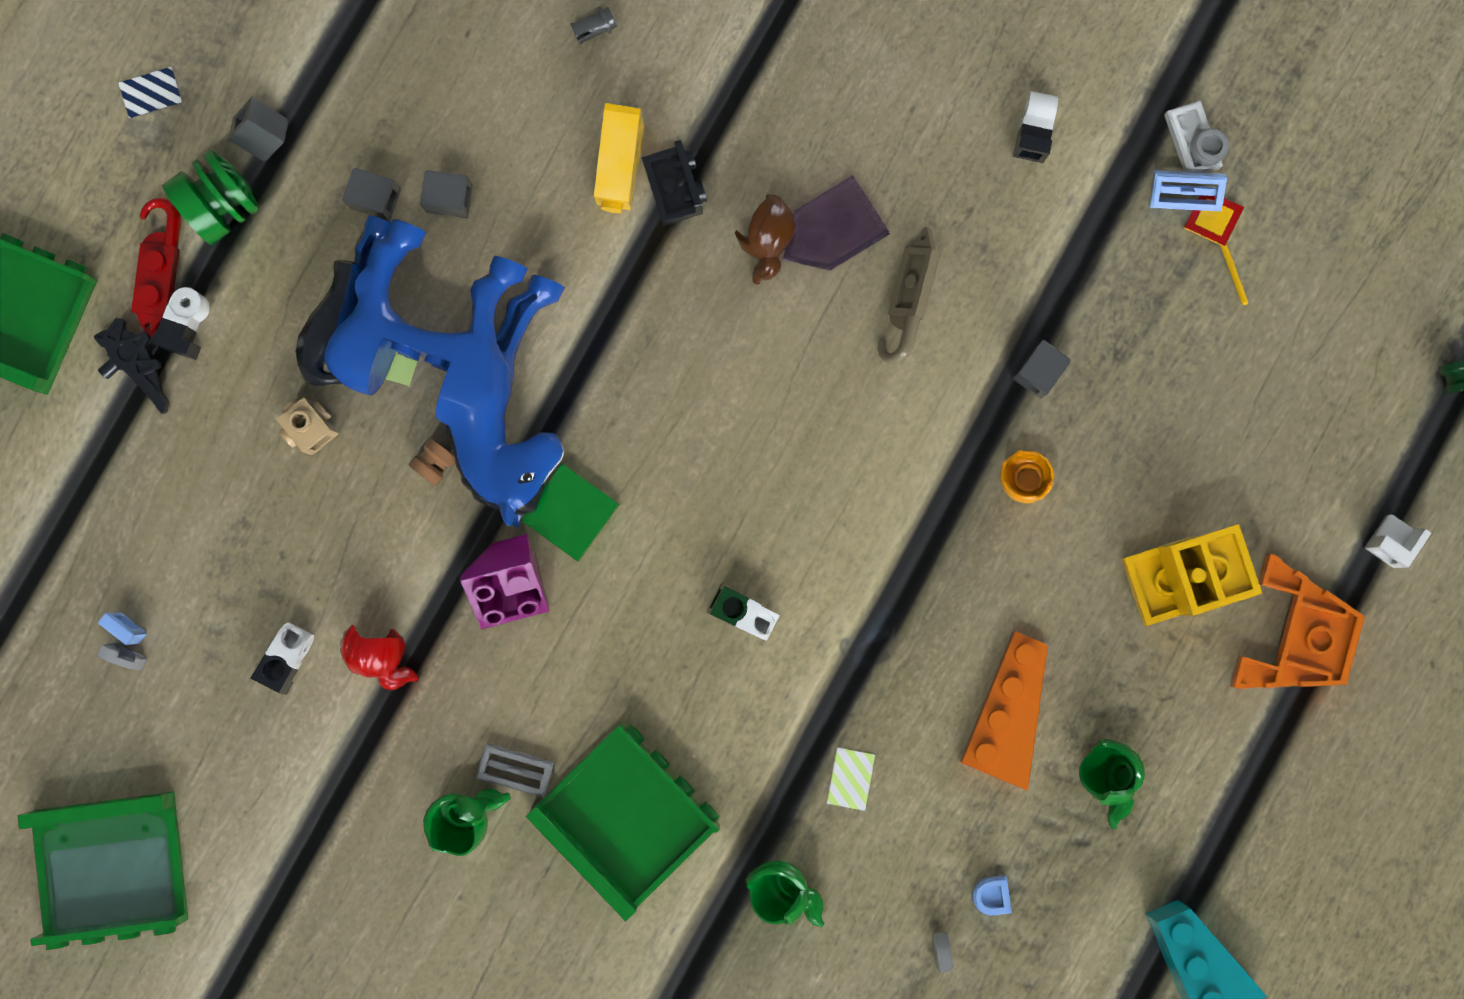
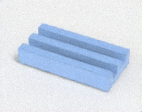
(1187, 177)

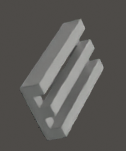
(519, 756)

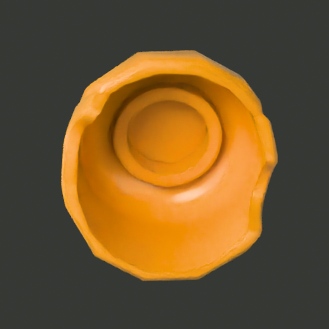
(1026, 476)

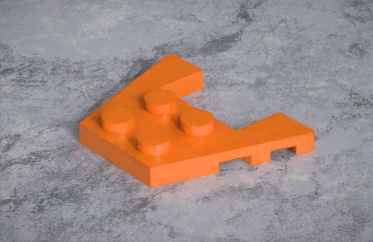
(1316, 639)

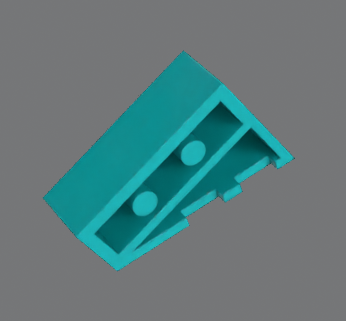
(1197, 958)

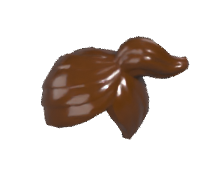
(768, 236)

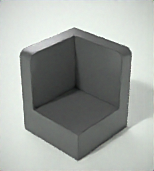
(258, 129)
(371, 194)
(446, 194)
(1042, 369)

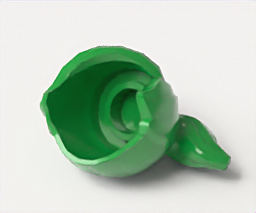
(1112, 776)
(460, 822)
(781, 894)

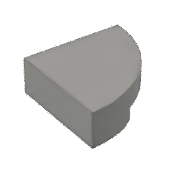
(122, 656)

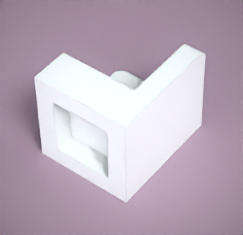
(1397, 542)

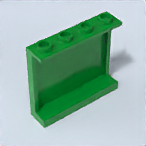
(38, 312)
(624, 820)

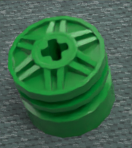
(211, 197)

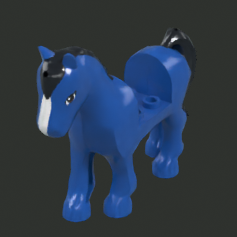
(361, 333)

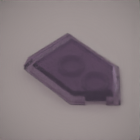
(835, 227)

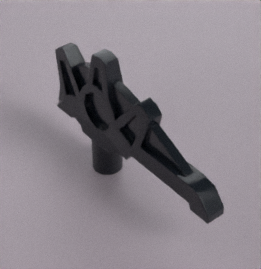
(131, 355)

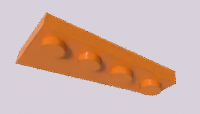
(1009, 716)

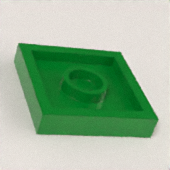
(571, 512)

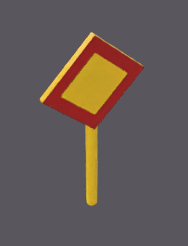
(1217, 228)

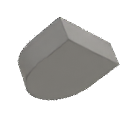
(942, 952)

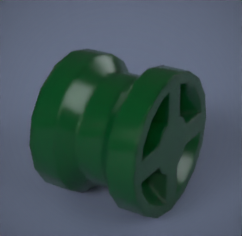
(1454, 376)

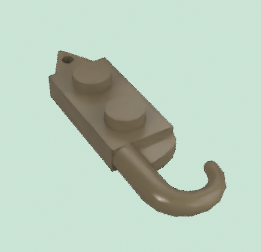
(911, 293)

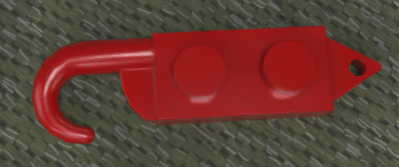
(156, 267)

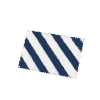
(150, 92)

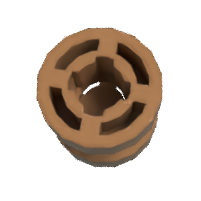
(432, 461)

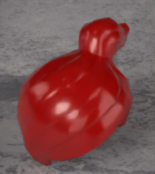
(376, 658)

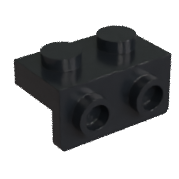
(673, 184)

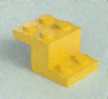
(1191, 575)

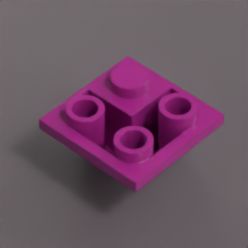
(505, 583)

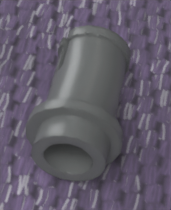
(594, 25)

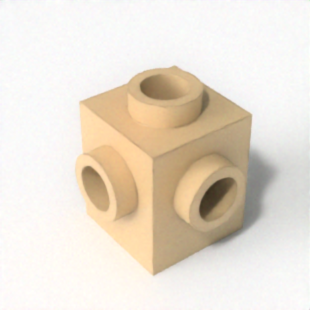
(306, 425)

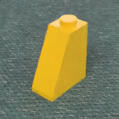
(618, 157)

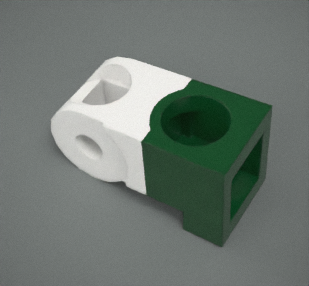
(742, 612)

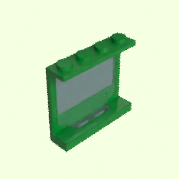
(107, 869)

